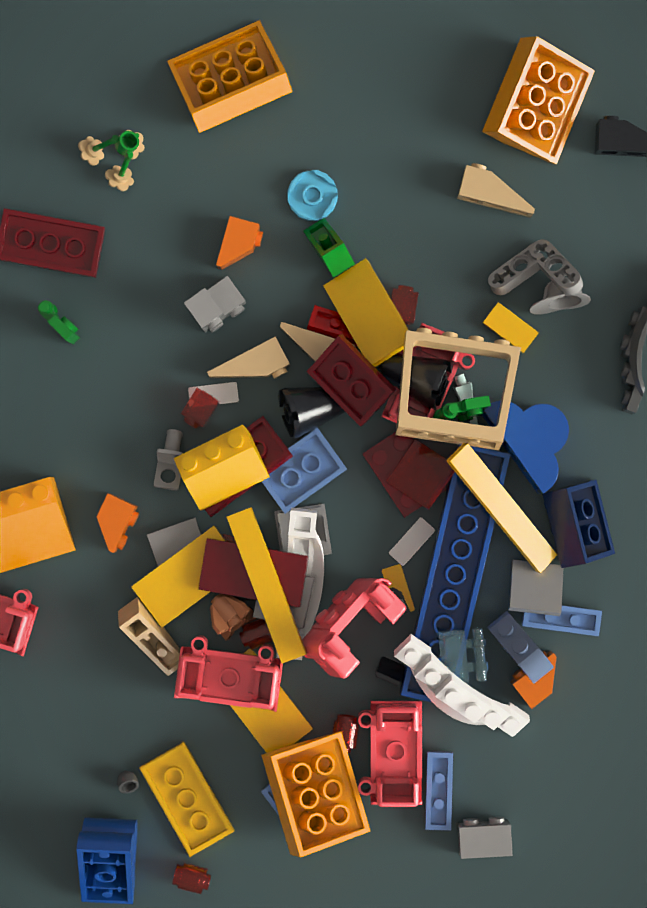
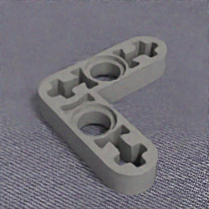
(536, 261)

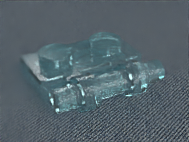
(454, 654)

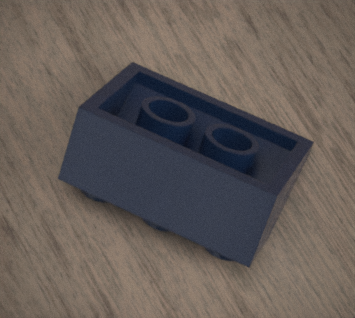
(578, 524)

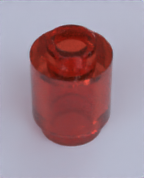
(255, 634)
(349, 727)
(191, 878)

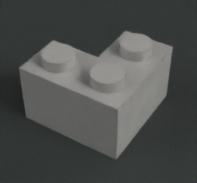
(216, 304)

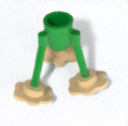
(126, 144)

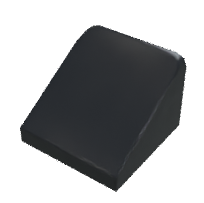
(389, 671)

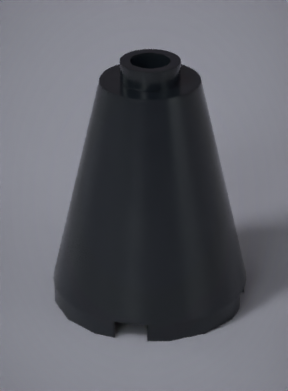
(427, 377)
(306, 409)

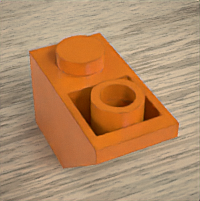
(114, 520)
(537, 692)

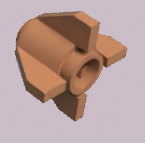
(229, 615)

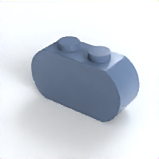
(520, 647)

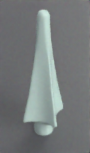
(464, 391)

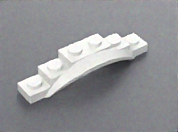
(305, 541)
(453, 694)

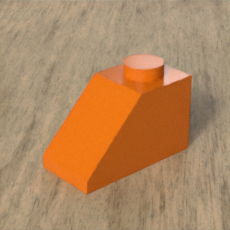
(239, 241)

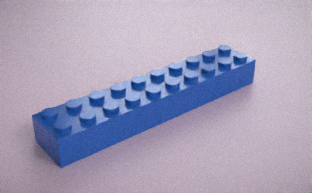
(455, 564)

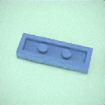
(571, 620)
(438, 790)

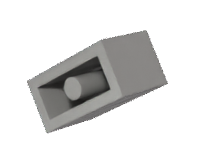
(484, 838)

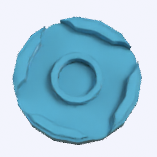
(312, 195)

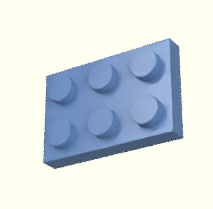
(308, 470)

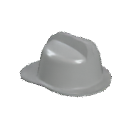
(556, 300)

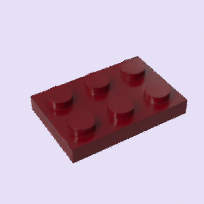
(351, 380)
(383, 460)

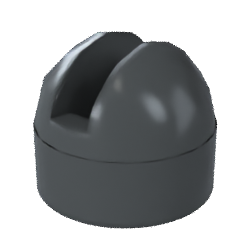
(127, 782)

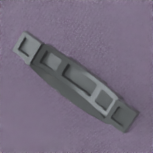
(632, 349)

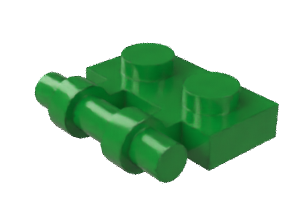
(61, 325)
(463, 410)

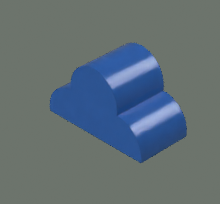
(532, 440)
(107, 860)

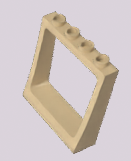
(453, 431)

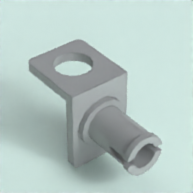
(166, 461)

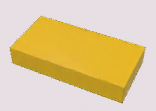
(510, 327)

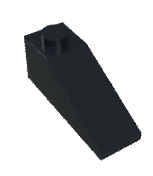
(619, 138)

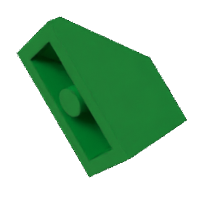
(329, 247)

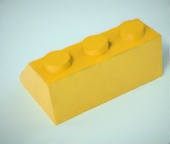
(221, 467)

